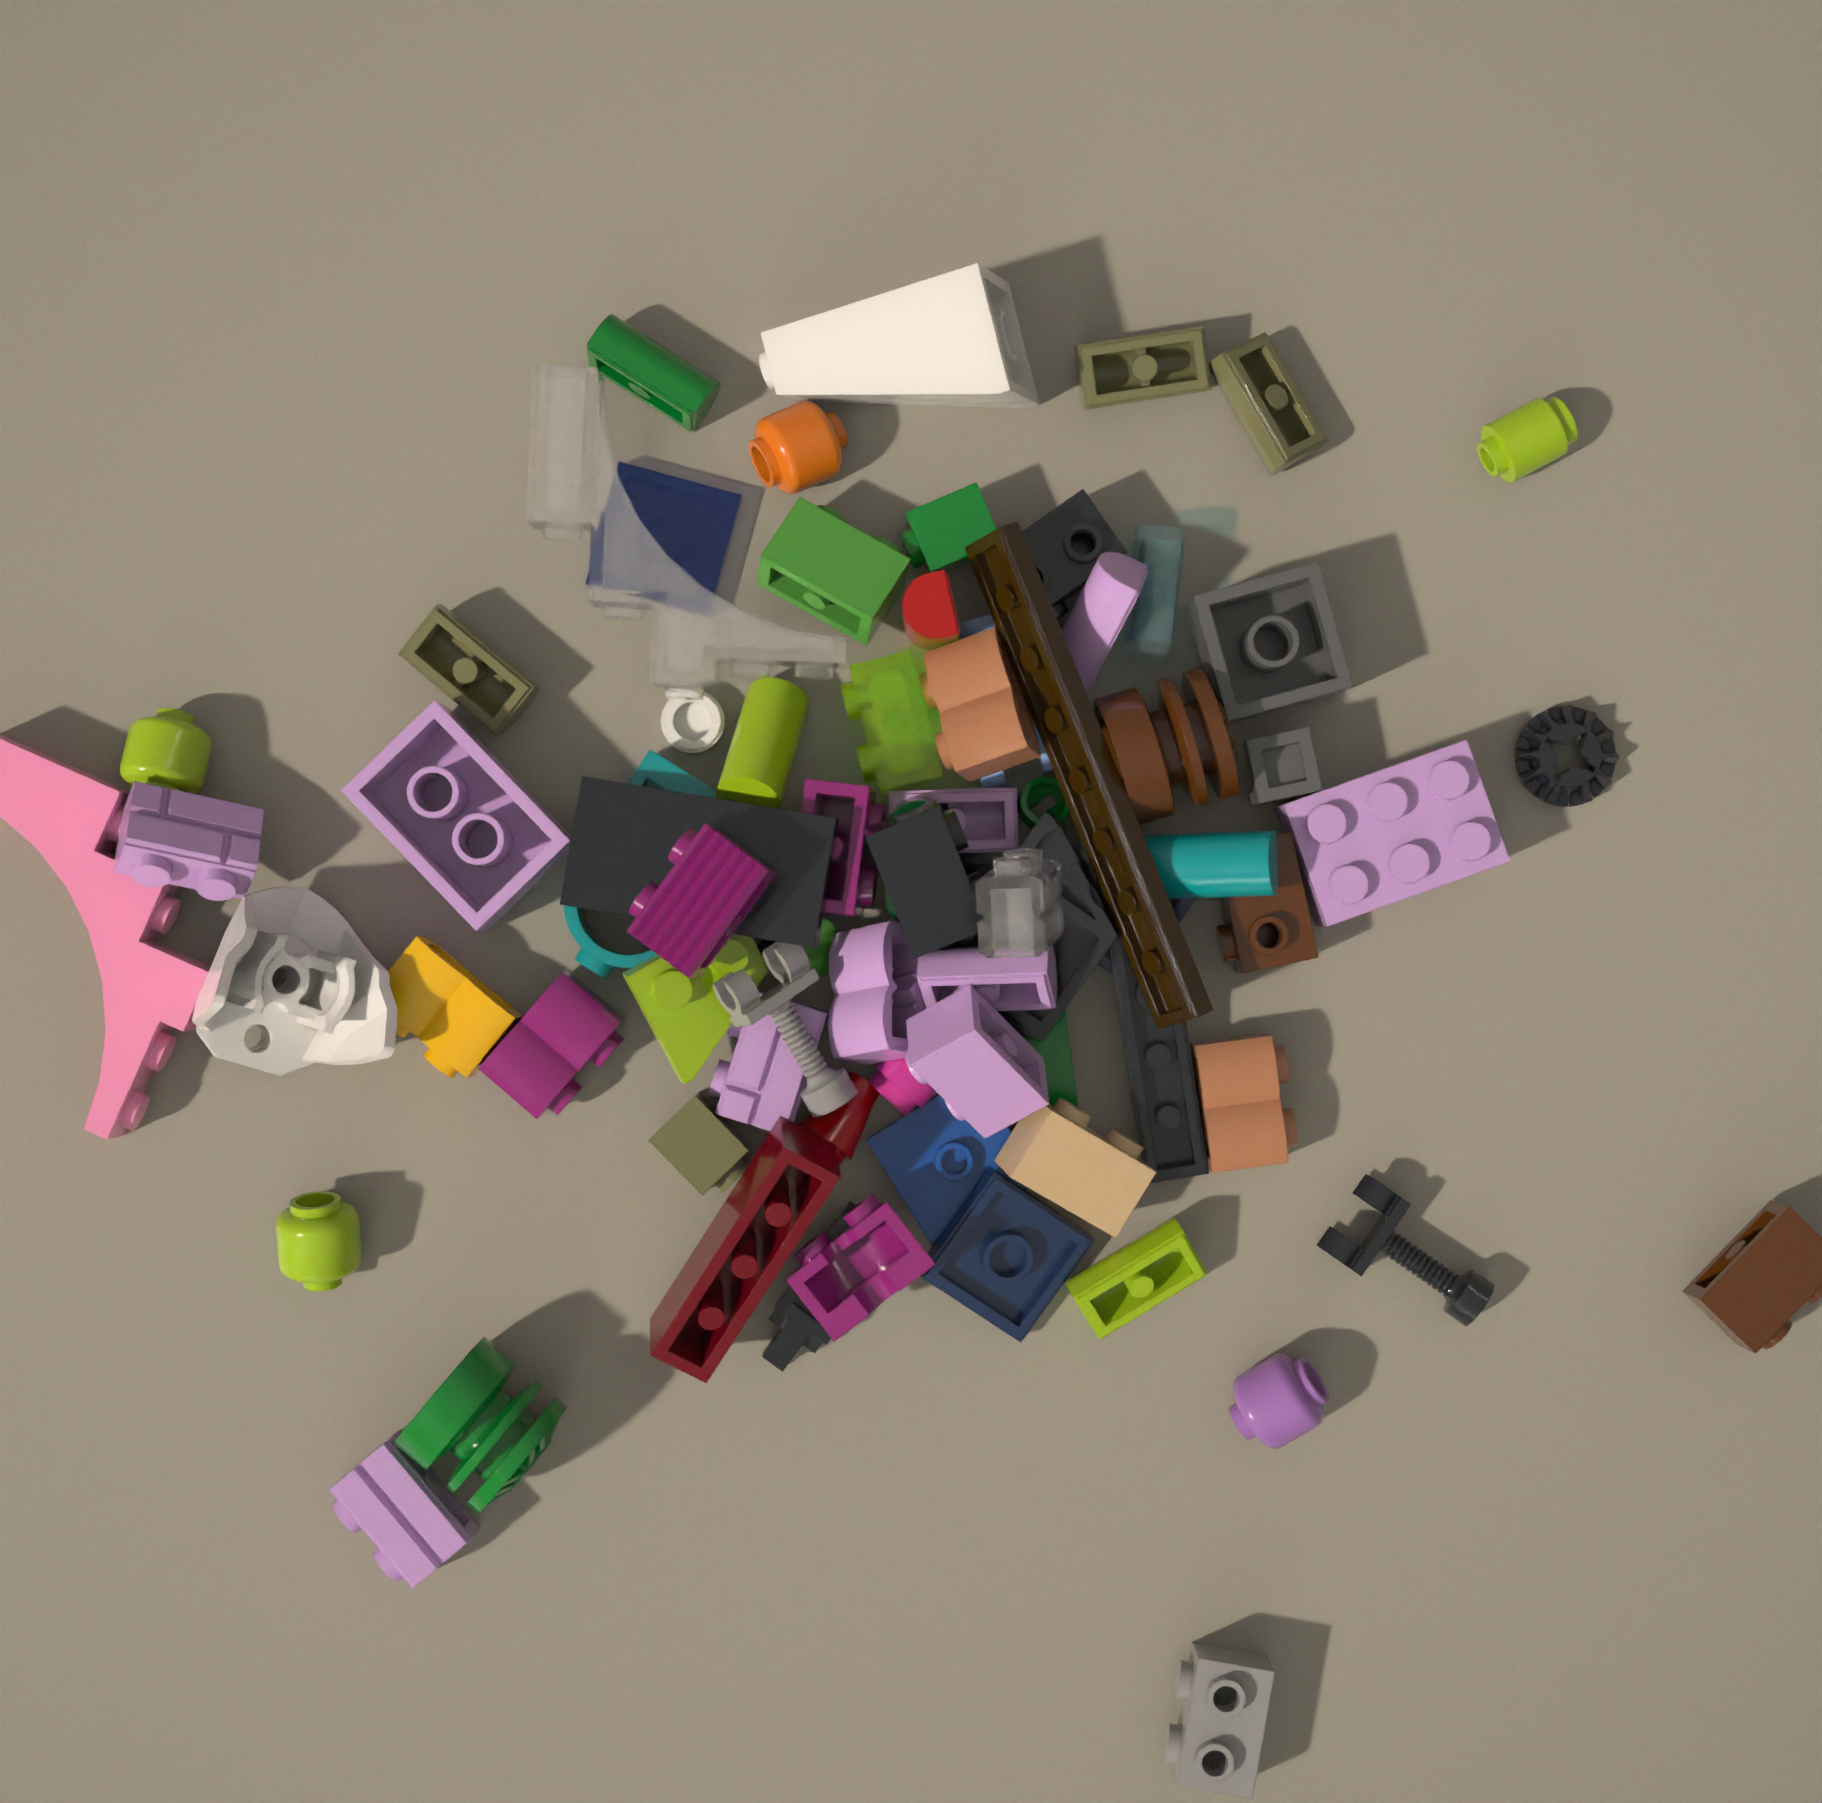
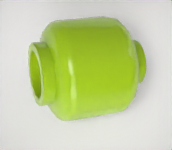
(166, 752)
(318, 1240)

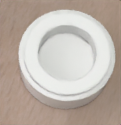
(693, 724)

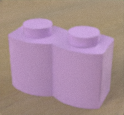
(873, 993)

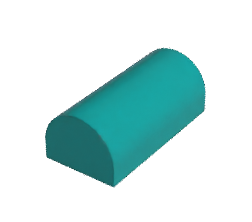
(1216, 864)

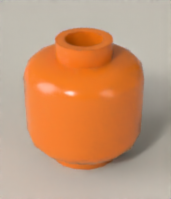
(798, 447)

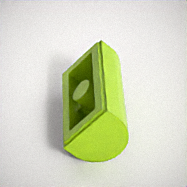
(764, 743)
(1136, 1278)

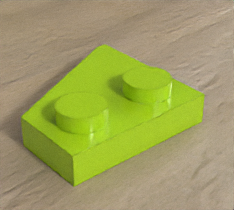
(686, 1010)

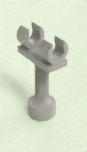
(741, 999)

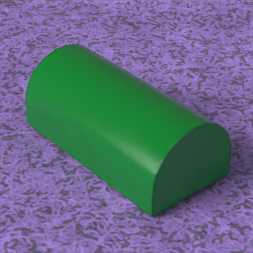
(651, 372)

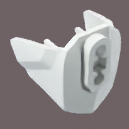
(330, 996)

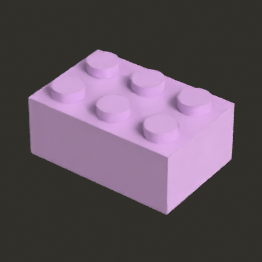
(459, 816)
(1393, 834)

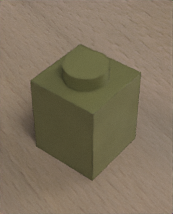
(702, 1146)

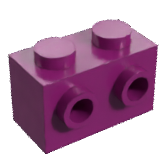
(850, 879)

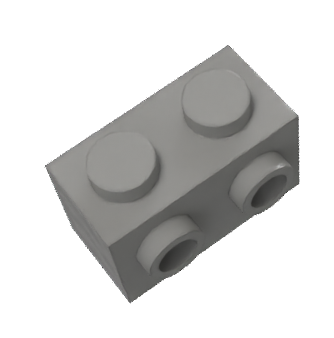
(1219, 1720)

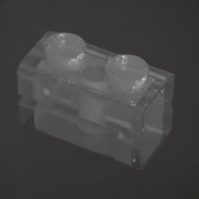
(1019, 905)

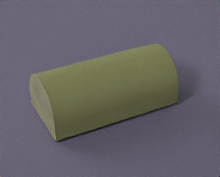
(1142, 367)
(1267, 403)
(469, 670)

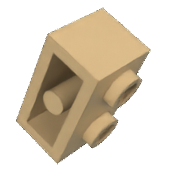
(1076, 1165)

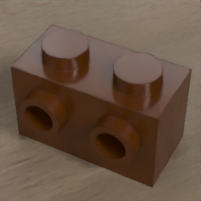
(1269, 929)
(1761, 1278)

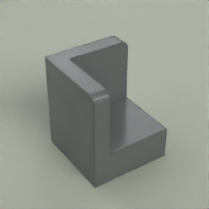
(1282, 766)

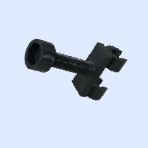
(1463, 1294)

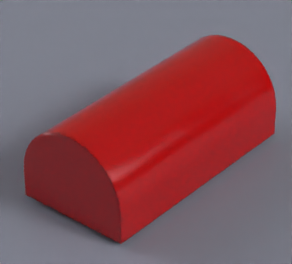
(930, 611)

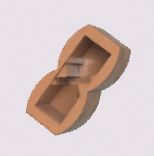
(979, 707)
(1242, 1103)

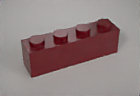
(743, 1249)

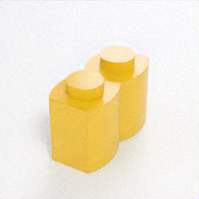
(448, 1008)

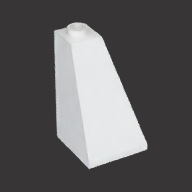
(915, 345)

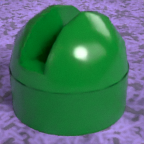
(1034, 793)

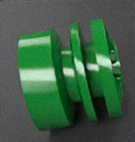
(481, 1426)

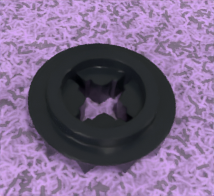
(1537, 761)

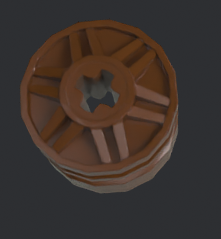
(1170, 744)

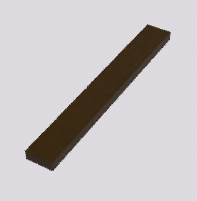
(1088, 776)

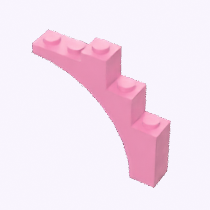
(144, 983)

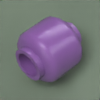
(1278, 1400)

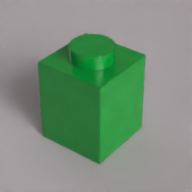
(944, 528)

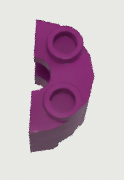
(857, 1268)

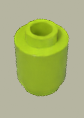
(1526, 438)

